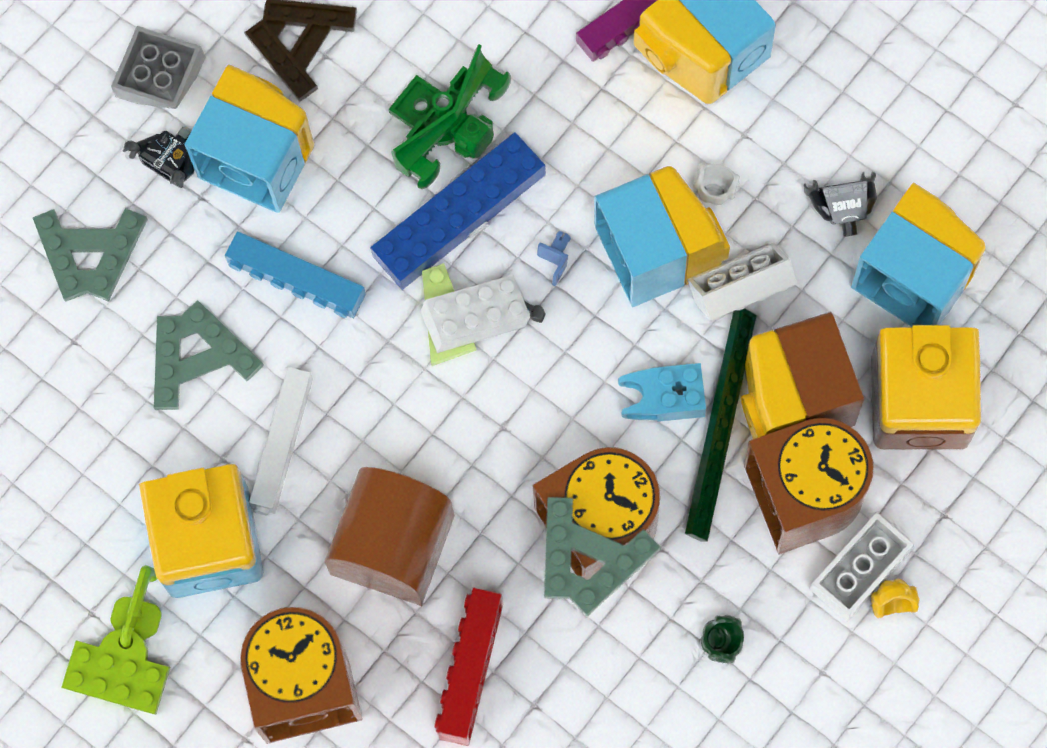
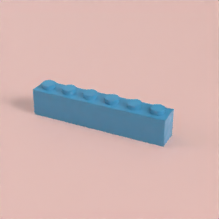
(295, 275)

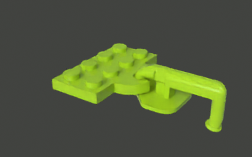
(117, 672)

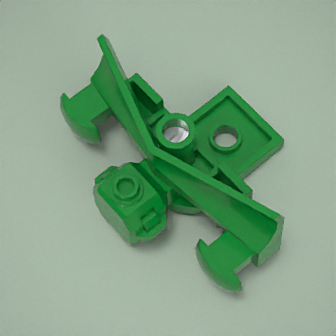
(446, 118)

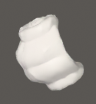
(716, 183)

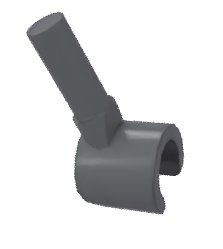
(537, 312)

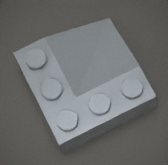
(157, 69)

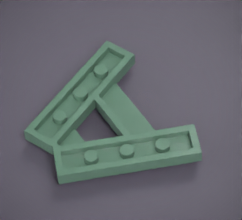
(115, 244)
(224, 351)
(619, 560)

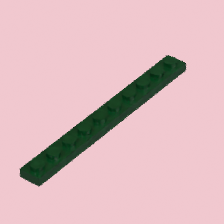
(720, 425)

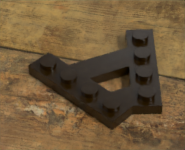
(318, 22)

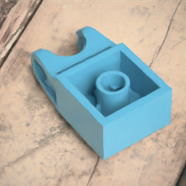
(660, 396)

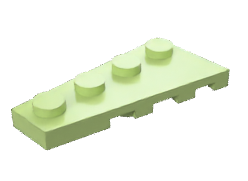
(437, 283)

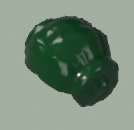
(723, 638)

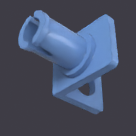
(555, 254)

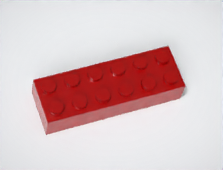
(470, 666)

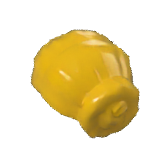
(894, 597)

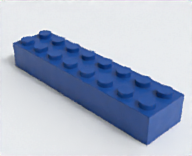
(458, 210)

